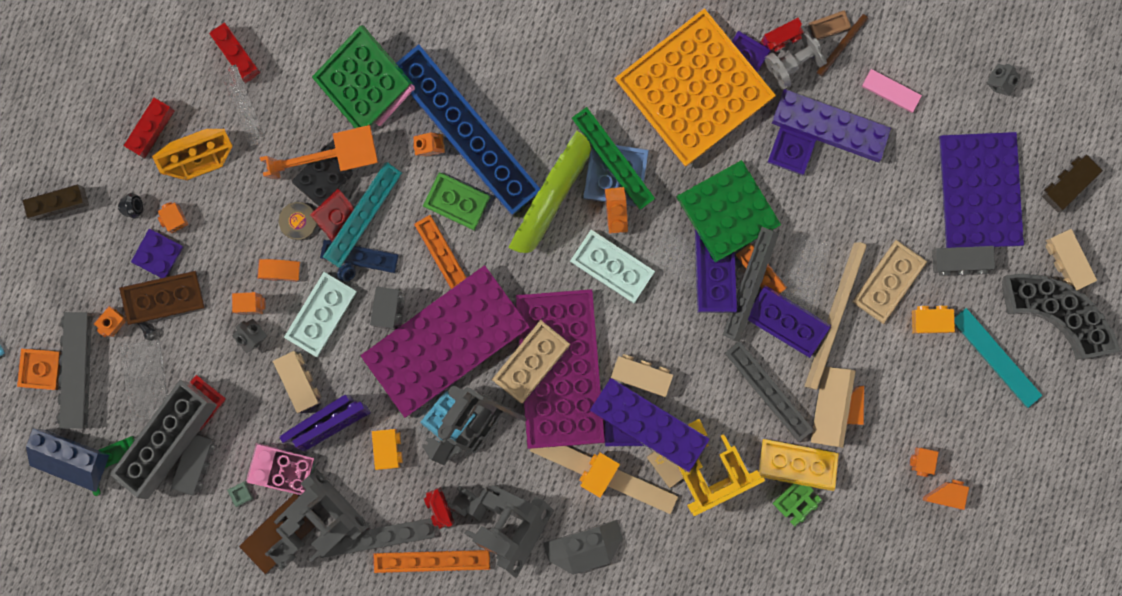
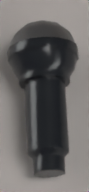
(148, 332)

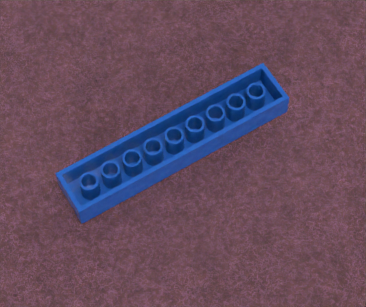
(468, 132)

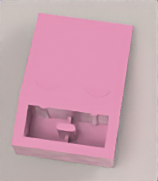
(279, 469)

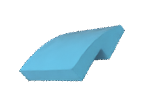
(434, 417)

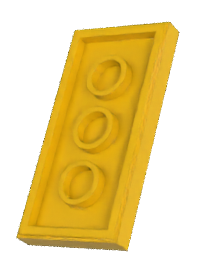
(798, 464)

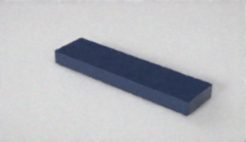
(368, 258)

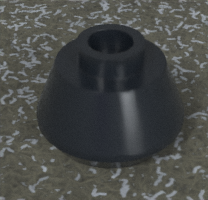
(131, 206)

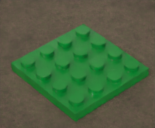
(361, 79)
(728, 210)

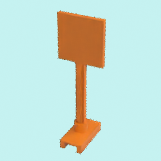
(352, 148)

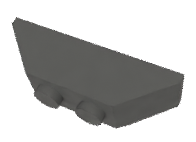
(585, 548)

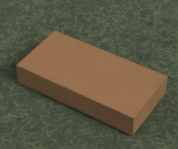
(830, 25)

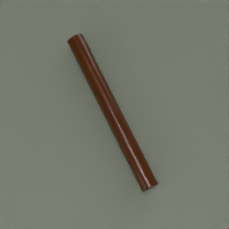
(842, 45)

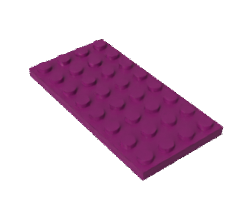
(445, 341)
(562, 401)

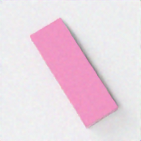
(891, 91)

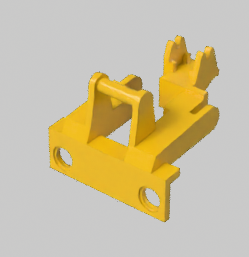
(736, 482)

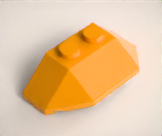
(194, 154)

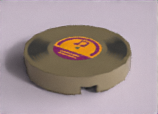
(296, 221)

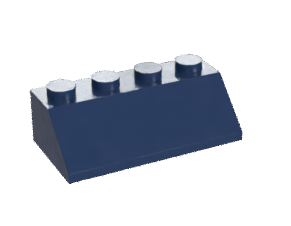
(66, 459)

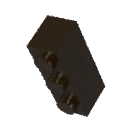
(1071, 182)
(55, 202)

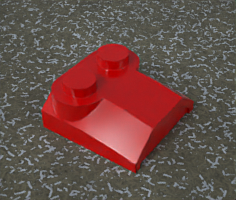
(778, 37)
(441, 514)

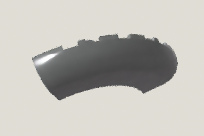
(1065, 309)

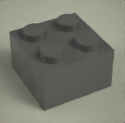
(387, 308)

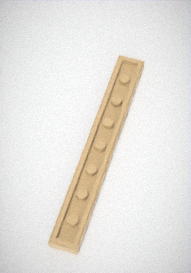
(835, 315)
(620, 481)

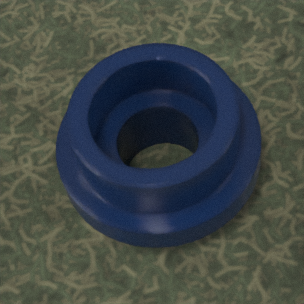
(346, 272)

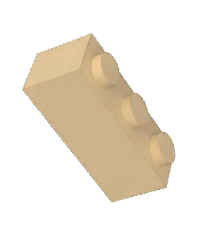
(1070, 260)
(642, 375)
(297, 381)

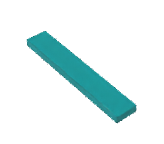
(362, 214)
(996, 358)

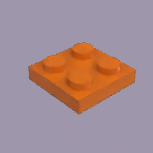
(39, 369)

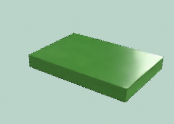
(456, 201)

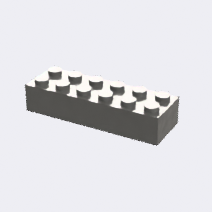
(163, 440)

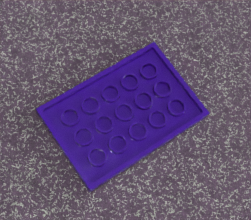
(981, 190)

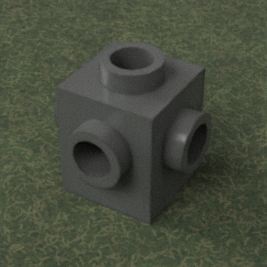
(1003, 79)
(249, 335)

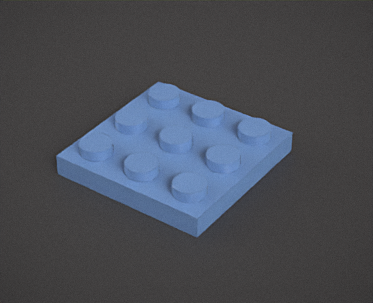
(601, 178)

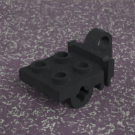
(322, 177)

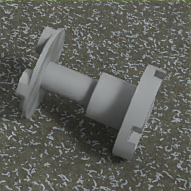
(789, 63)

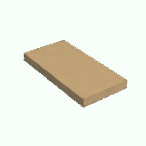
(889, 281)
(531, 362)
(833, 406)

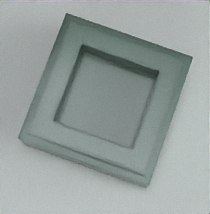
(240, 494)

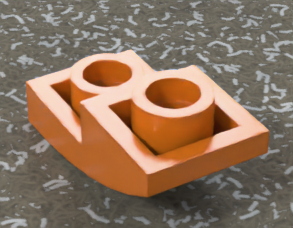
(278, 270)

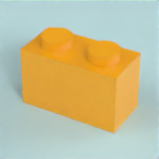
(933, 320)
(386, 449)
(599, 474)

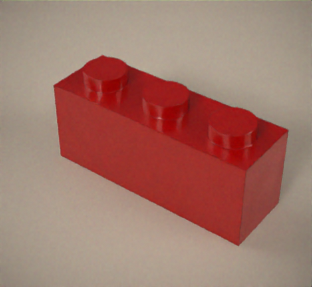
(234, 52)
(149, 128)

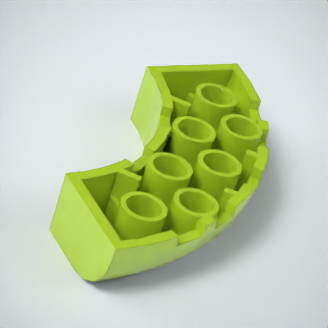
(551, 194)

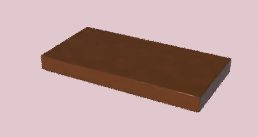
(161, 297)
(266, 536)

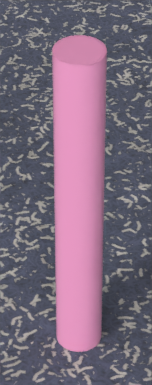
(395, 105)

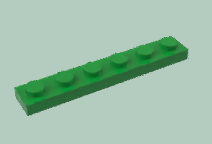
(613, 158)

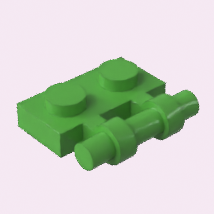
(792, 498)

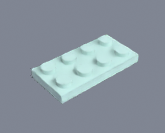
(612, 266)
(320, 314)

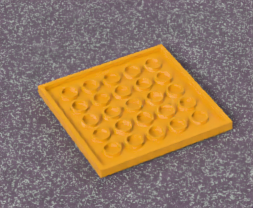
(695, 87)

